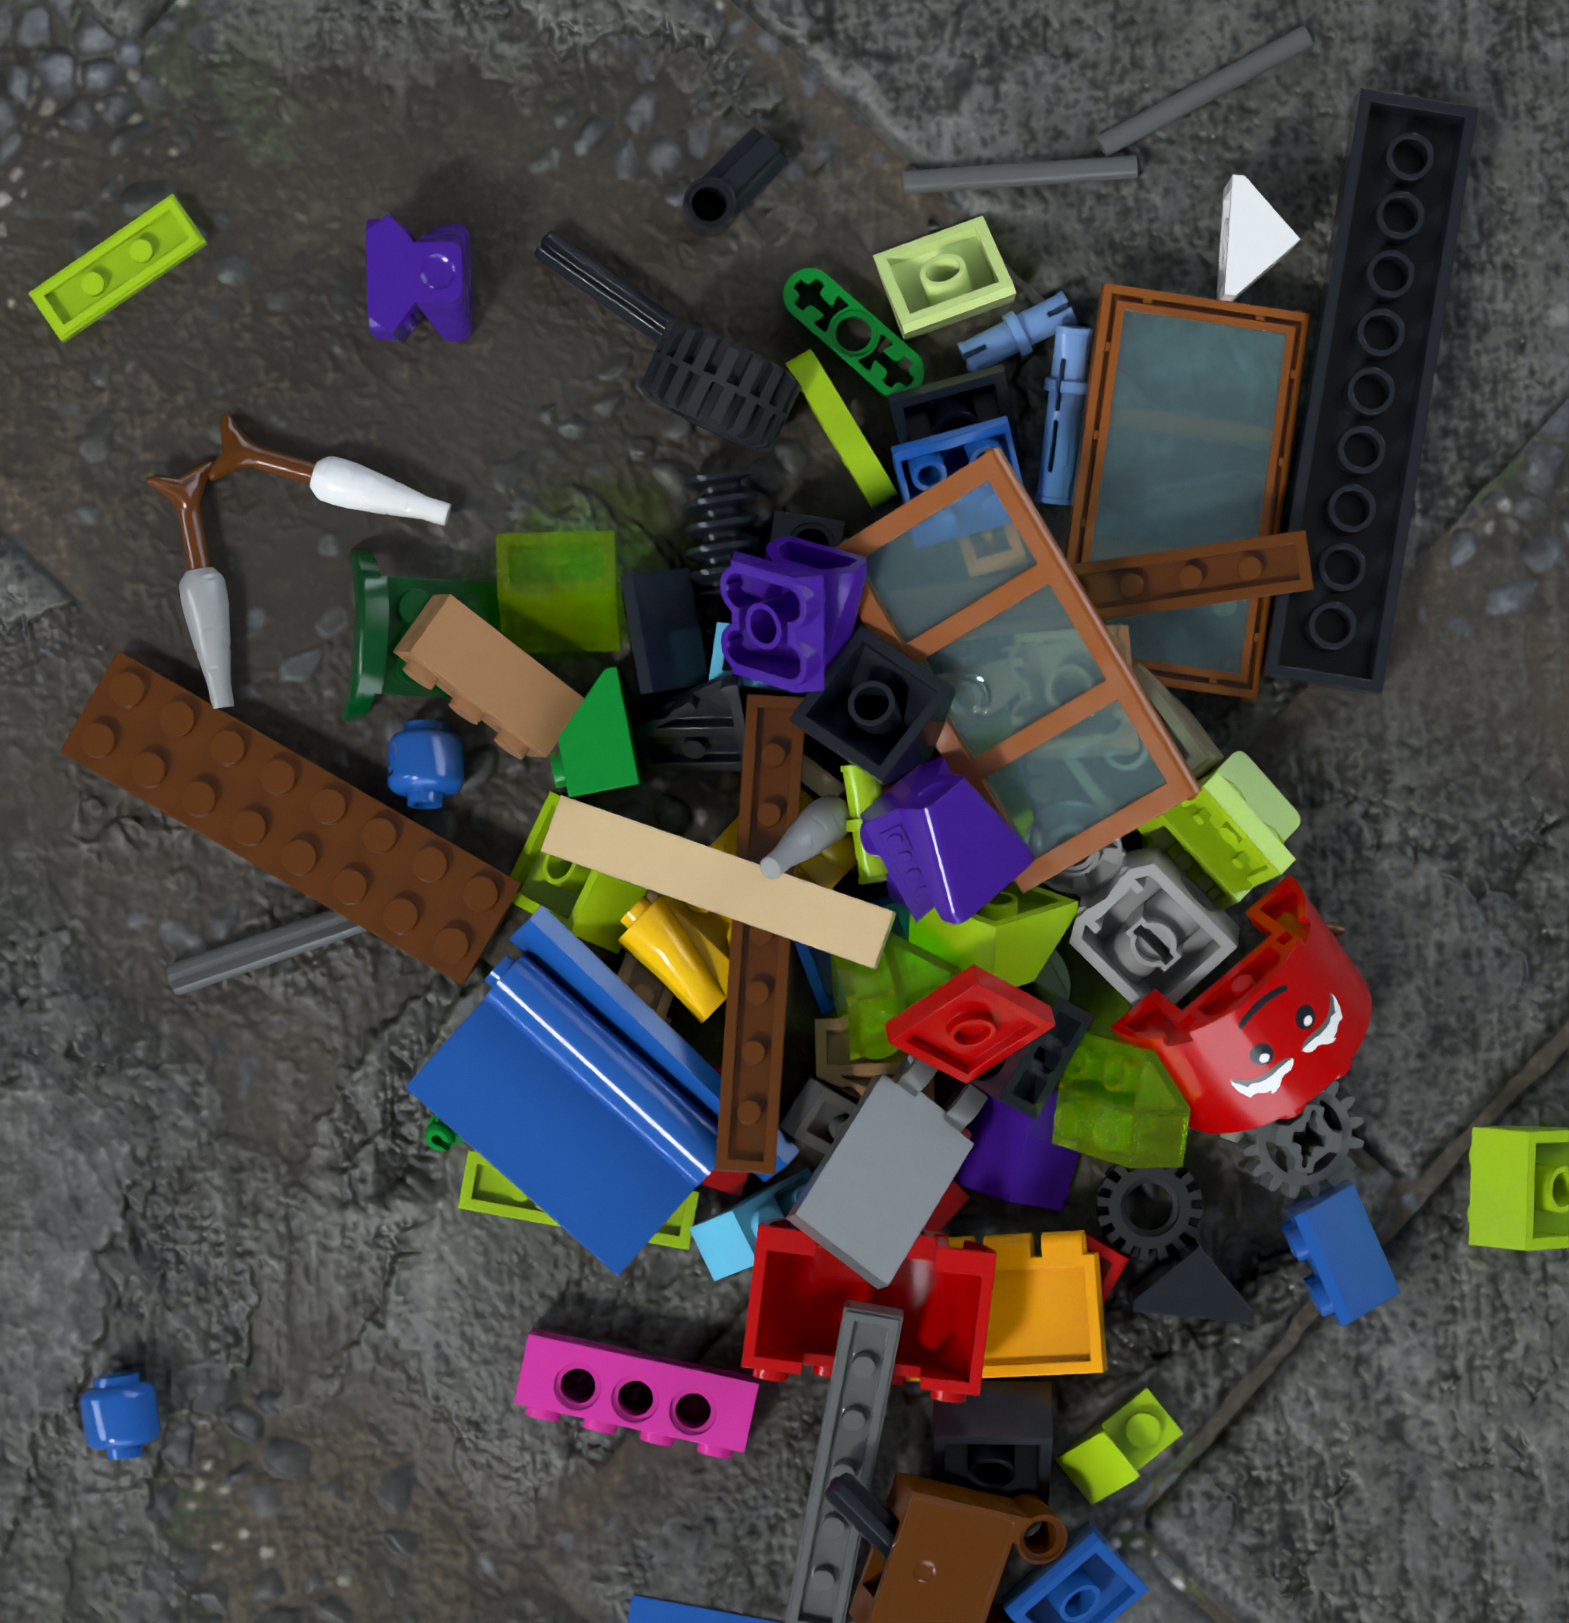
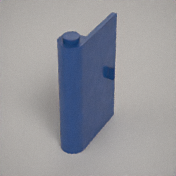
(568, 1113)

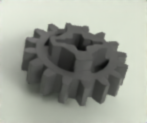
(1297, 1157)

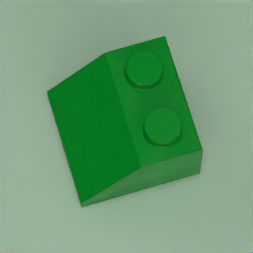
(598, 742)

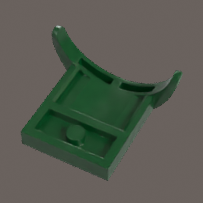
(382, 617)

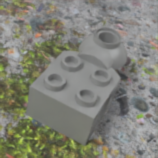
(1145, 922)

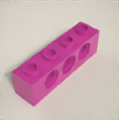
(554, 1354)

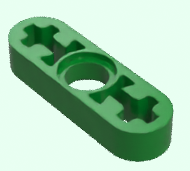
(811, 316)

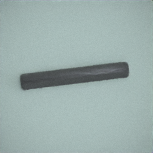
(260, 951)

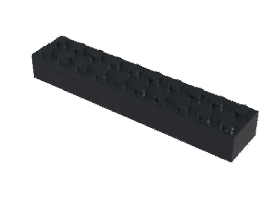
(1370, 386)

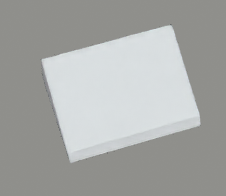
(1250, 238)

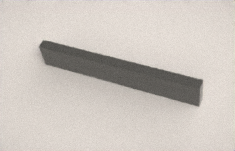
(846, 1444)

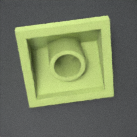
(944, 278)

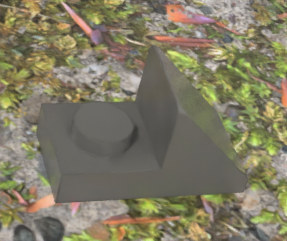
(818, 1115)

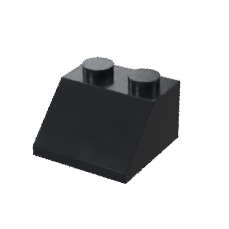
(996, 1439)

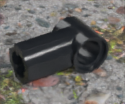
(736, 181)

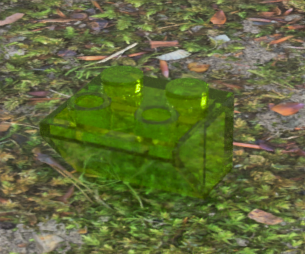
(559, 591)
(872, 997)
(1120, 1106)

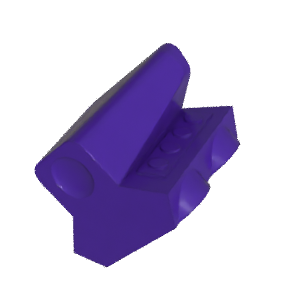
(418, 279)
(790, 611)
(942, 844)

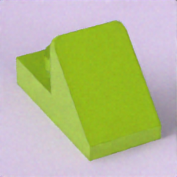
(1119, 1446)

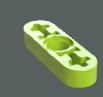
(841, 429)

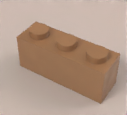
(487, 677)

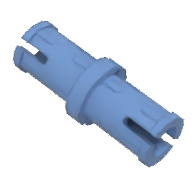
(1016, 333)

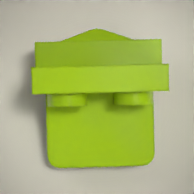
(1229, 832)

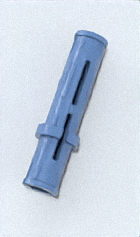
(1063, 414)

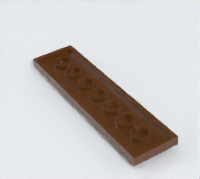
(291, 818)

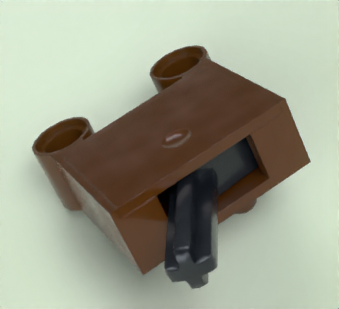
(940, 1548)

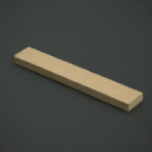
(718, 882)

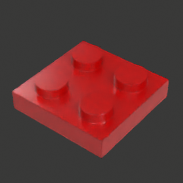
(969, 1024)

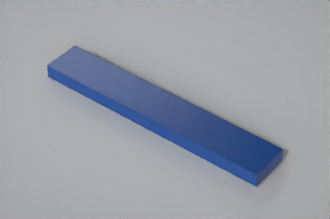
(627, 1015)

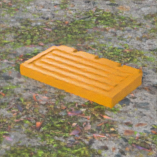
(1043, 1306)

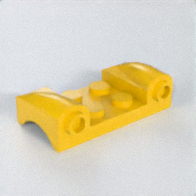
(692, 945)

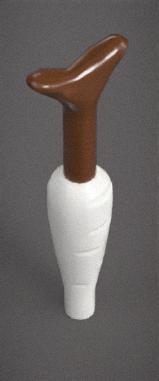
(330, 478)

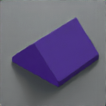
(1016, 1156)

